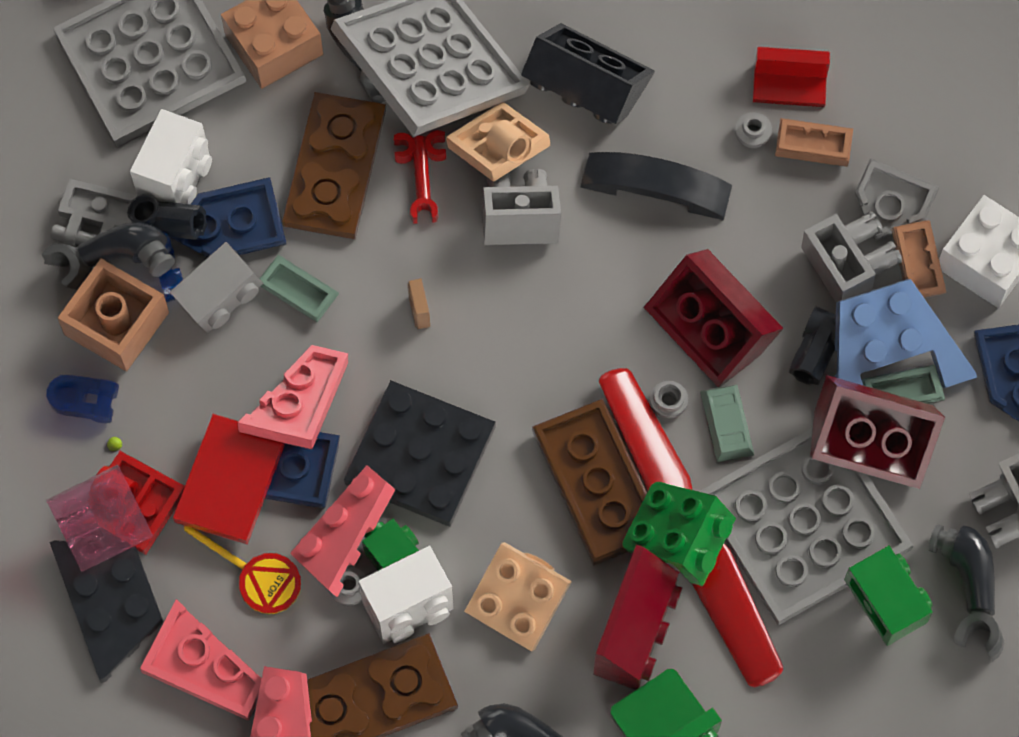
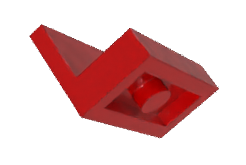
(790, 76)

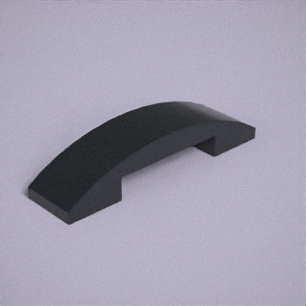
(657, 179)

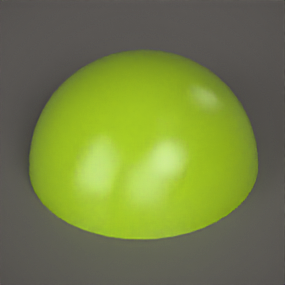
(114, 444)

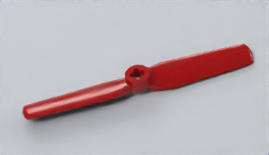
(724, 590)

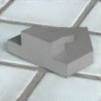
(894, 196)

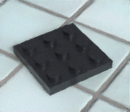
(423, 451)

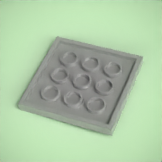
(147, 59)
(429, 60)
(803, 525)

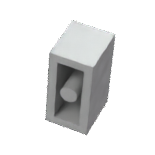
(217, 288)

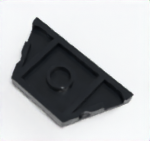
(110, 605)

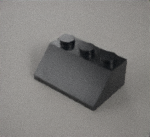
(586, 73)

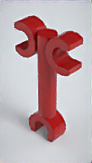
(420, 150)

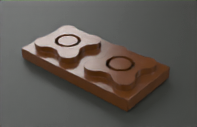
(334, 165)
(593, 476)
(381, 692)

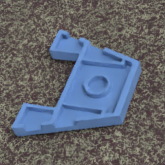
(891, 327)

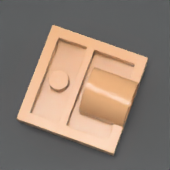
(498, 141)
(518, 596)

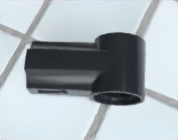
(172, 218)
(815, 348)

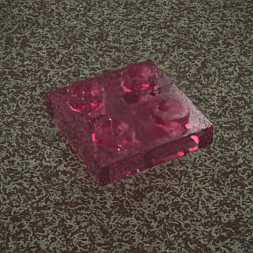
(99, 518)

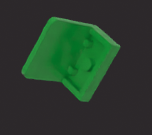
(681, 529)
(664, 710)

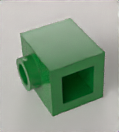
(389, 544)

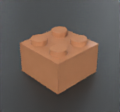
(272, 37)
(113, 314)

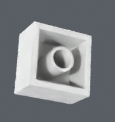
(172, 159)
(985, 252)
(407, 595)

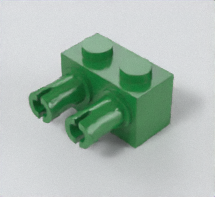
(889, 594)

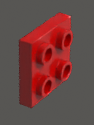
(153, 491)

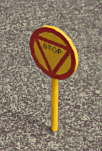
(266, 582)

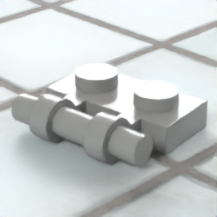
(93, 206)

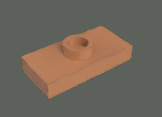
(814, 142)
(919, 257)

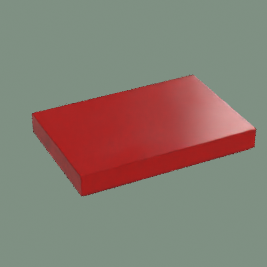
(228, 481)

